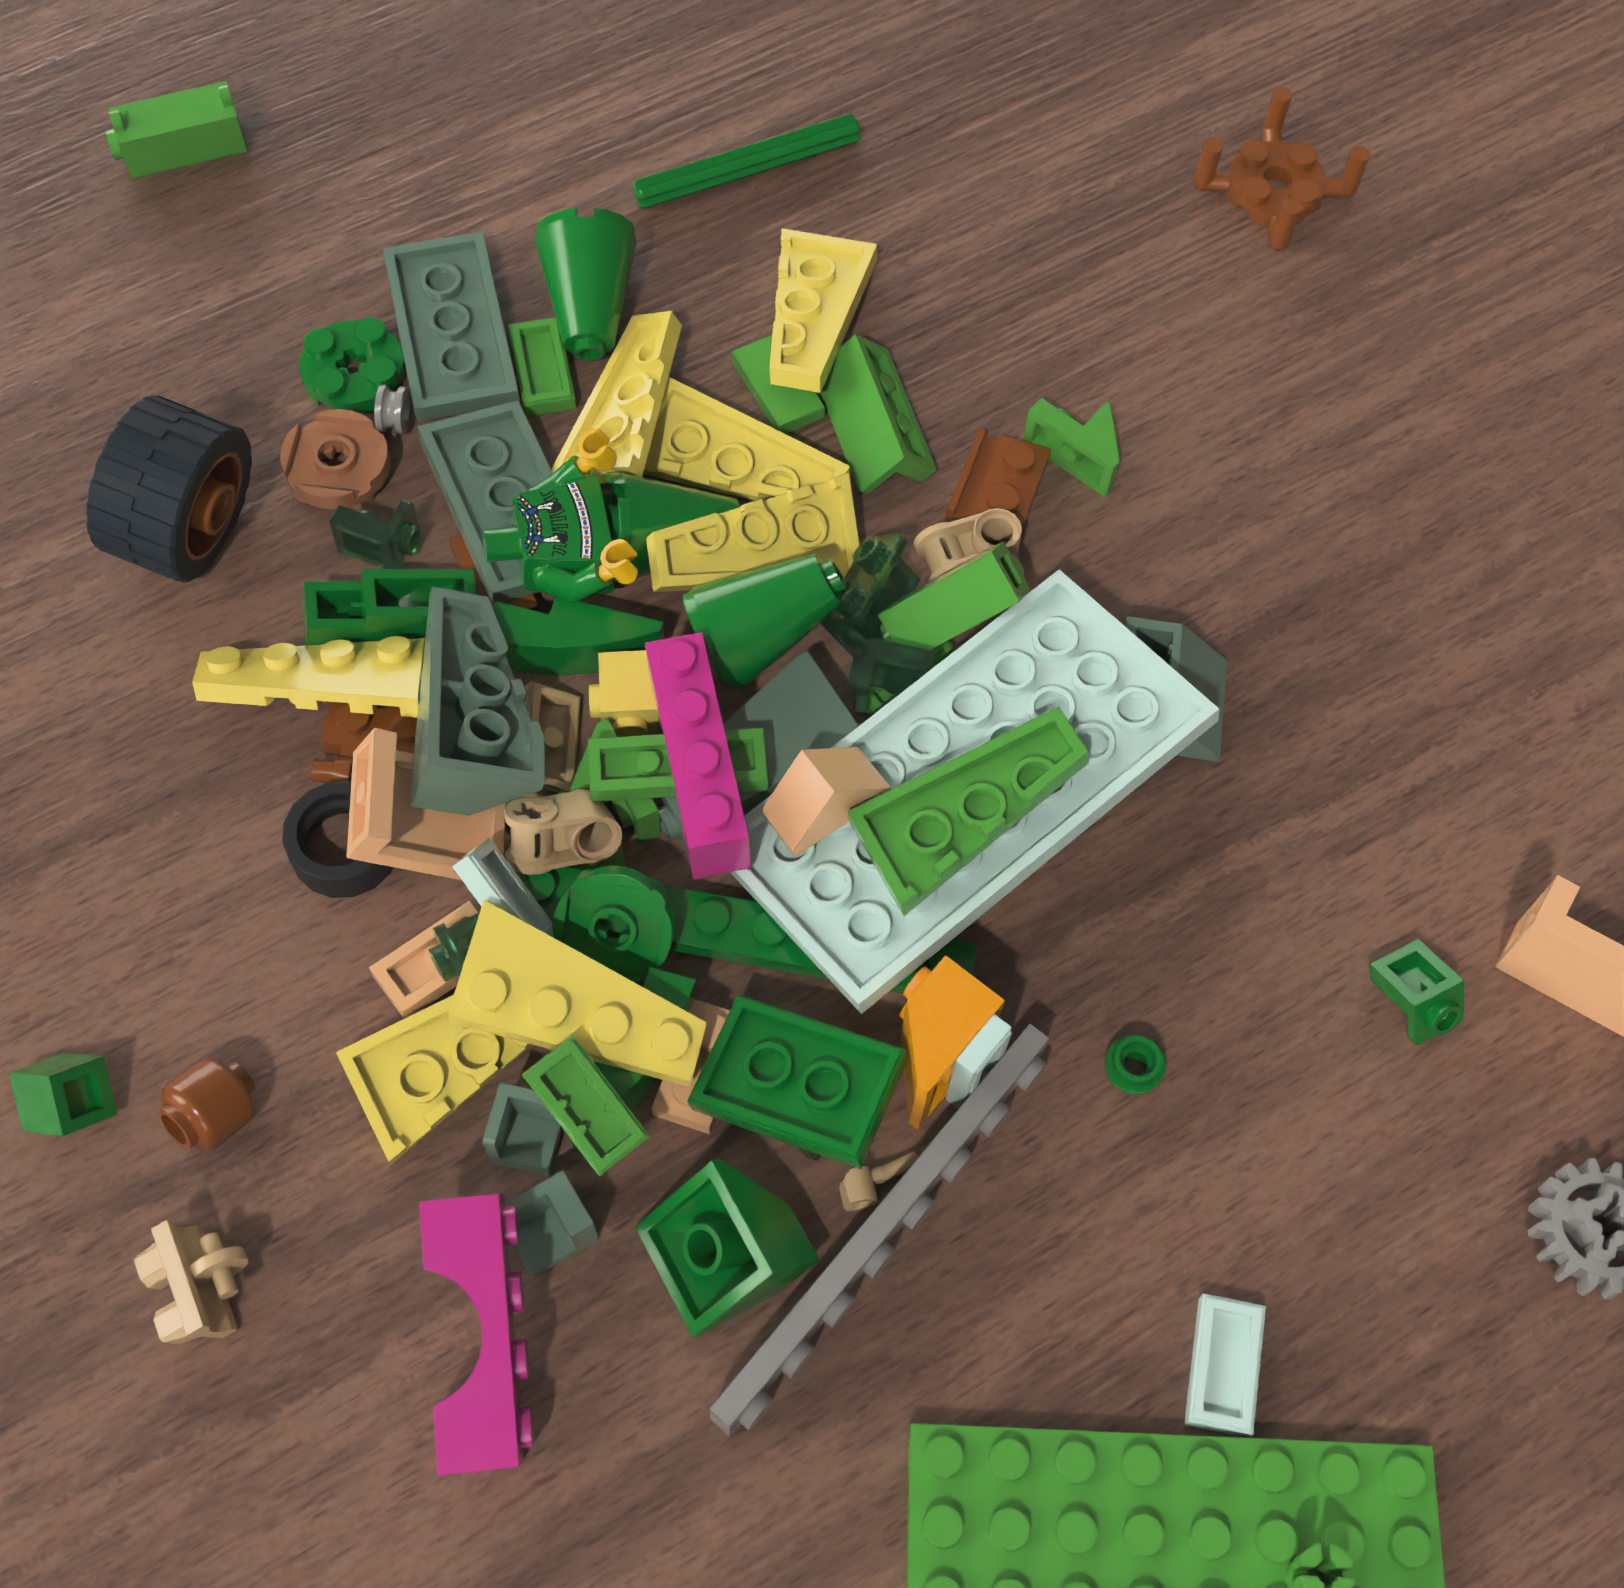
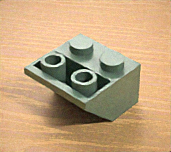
(1194, 662)

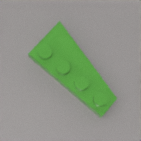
(957, 810)

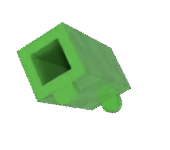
(175, 130)
(956, 600)

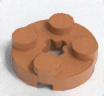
(347, 484)

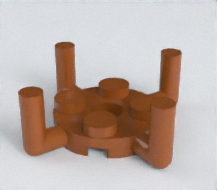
(1281, 161)

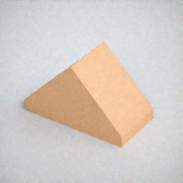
(818, 793)

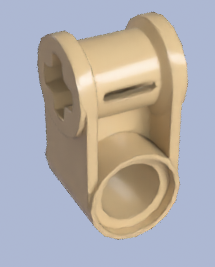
(967, 539)
(558, 832)

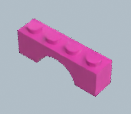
(698, 756)
(483, 1420)

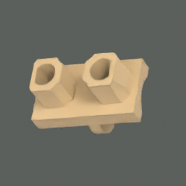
(199, 1279)

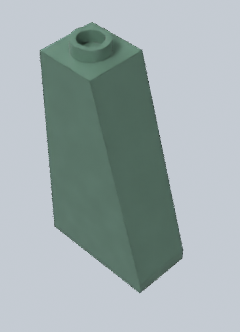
(796, 714)

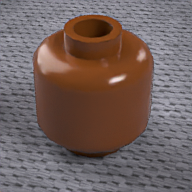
(206, 1104)

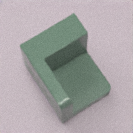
(521, 1131)
(551, 1224)

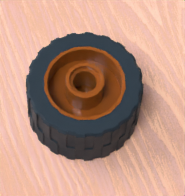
(168, 488)

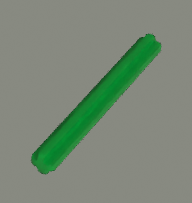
(745, 160)

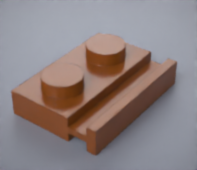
(998, 475)

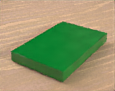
(798, 1080)

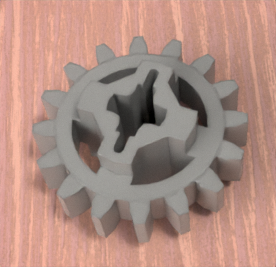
(1573, 1236)

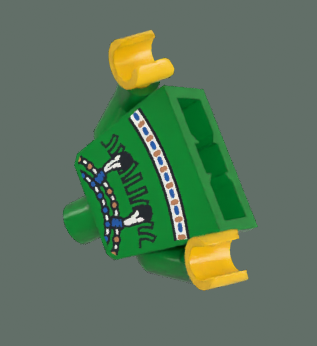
(564, 530)

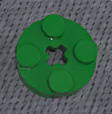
(345, 342)
(625, 893)

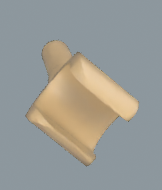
(858, 1185)

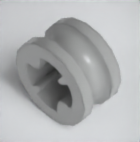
(392, 409)

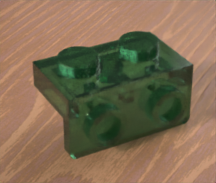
(872, 584)

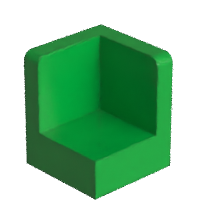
(63, 1094)

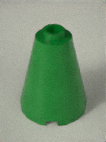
(586, 276)
(646, 505)
(762, 613)

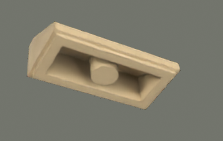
(559, 720)

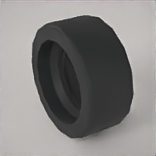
(301, 820)

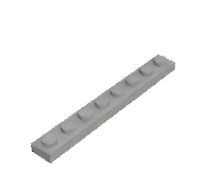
(870, 1247)

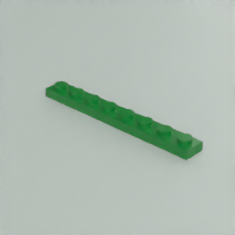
(727, 929)

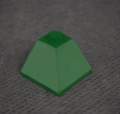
(724, 1246)

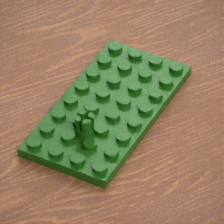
(1166, 1511)

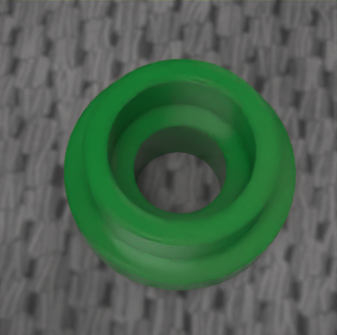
(1144, 1051)

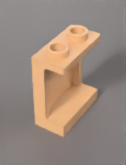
(405, 837)
(1567, 958)

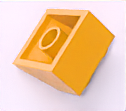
(939, 1022)

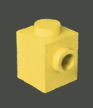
(625, 694)

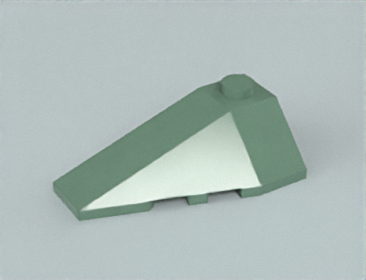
(472, 720)

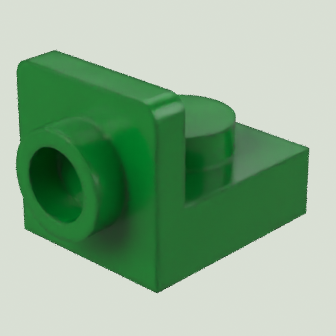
(1422, 989)

